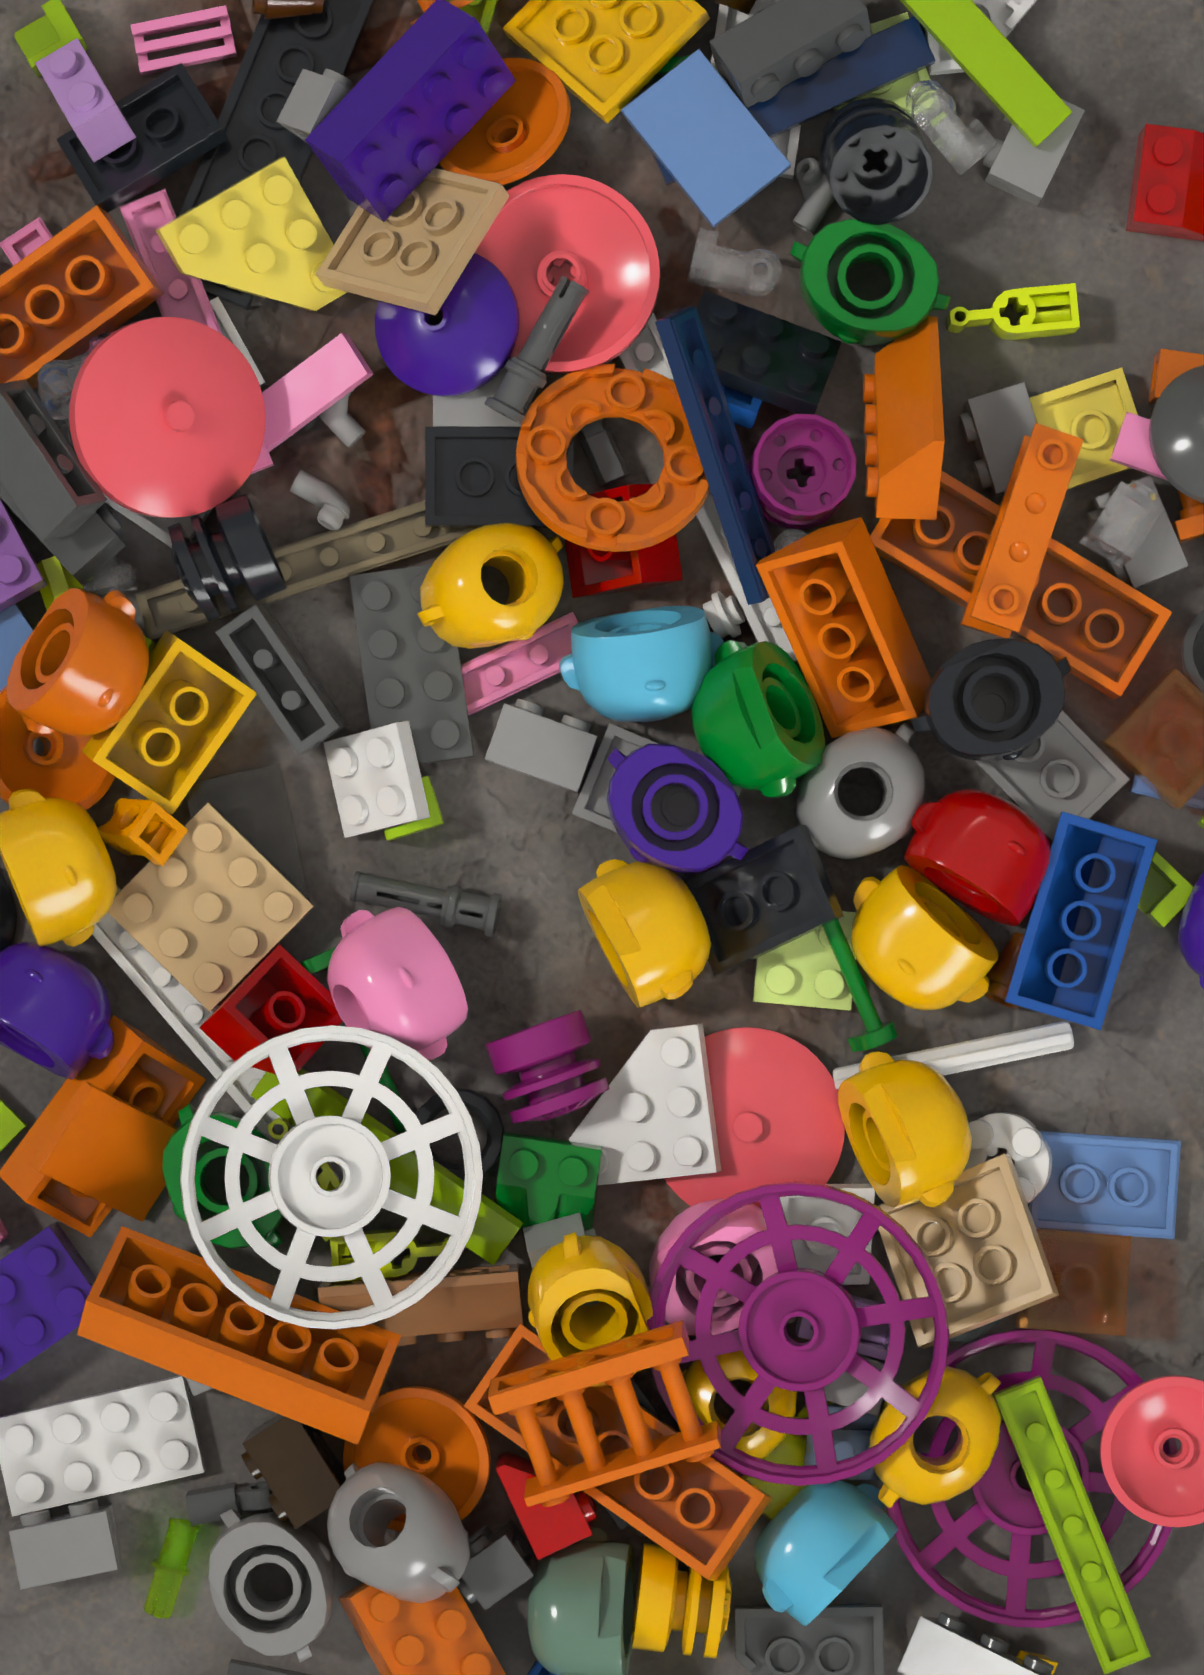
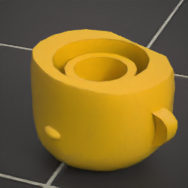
(460, 607)
(56, 866)
(647, 928)
(919, 942)
(905, 1129)
(582, 1272)
(756, 1440)
(938, 1479)

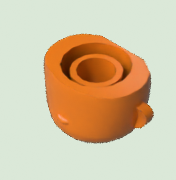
(80, 665)

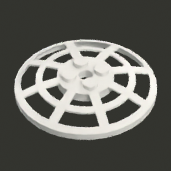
(363, 1184)

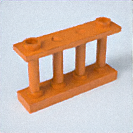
(1021, 532)
(615, 1365)

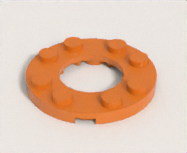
(604, 522)

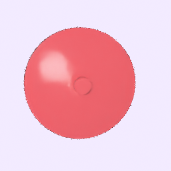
(591, 237)
(167, 417)
(771, 1115)

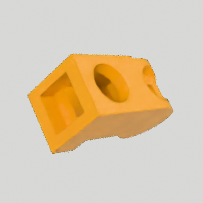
(142, 830)

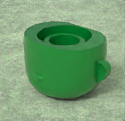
(862, 322)
(758, 718)
(206, 1202)

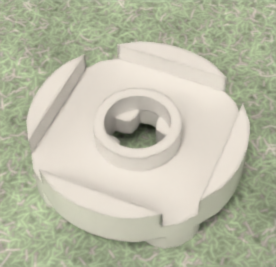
(1022, 1143)

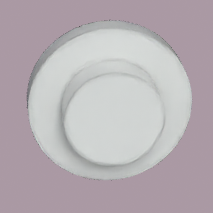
(724, 615)

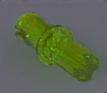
(170, 1568)

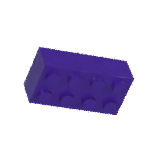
(411, 109)
(40, 1296)

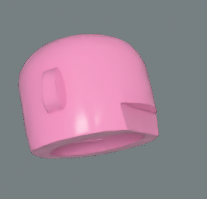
(396, 980)
(715, 1241)

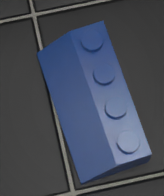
(1081, 920)

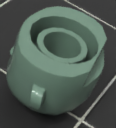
(584, 1608)

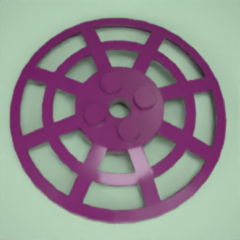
(835, 1325)
(1013, 1506)

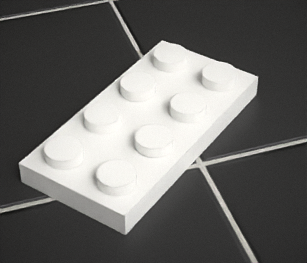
(99, 1445)

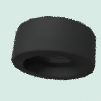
(486, 1111)

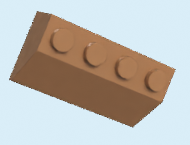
(462, 1302)

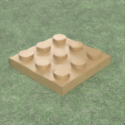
(419, 247)
(210, 908)
(979, 1249)

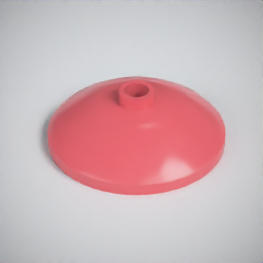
(1138, 1471)

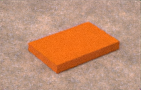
(107, 1151)

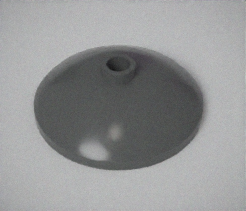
(1178, 433)

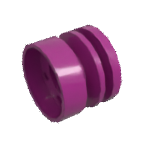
(818, 451)
(547, 1067)

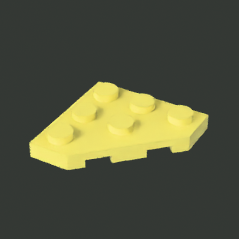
(256, 240)

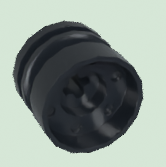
(878, 186)
(226, 558)

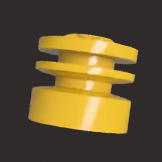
(678, 1602)

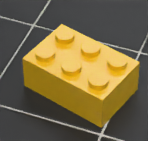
(173, 724)

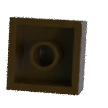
(295, 1466)

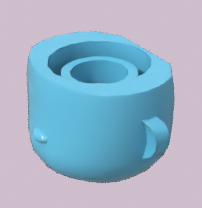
(641, 662)
(819, 1546)

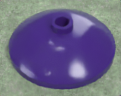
(467, 344)

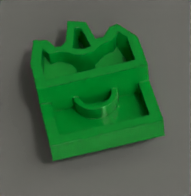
(547, 1179)

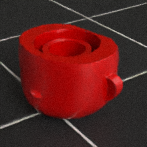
(981, 853)

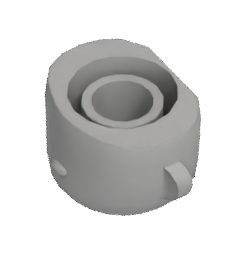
(902, 783)
(427, 1553)
(265, 1625)

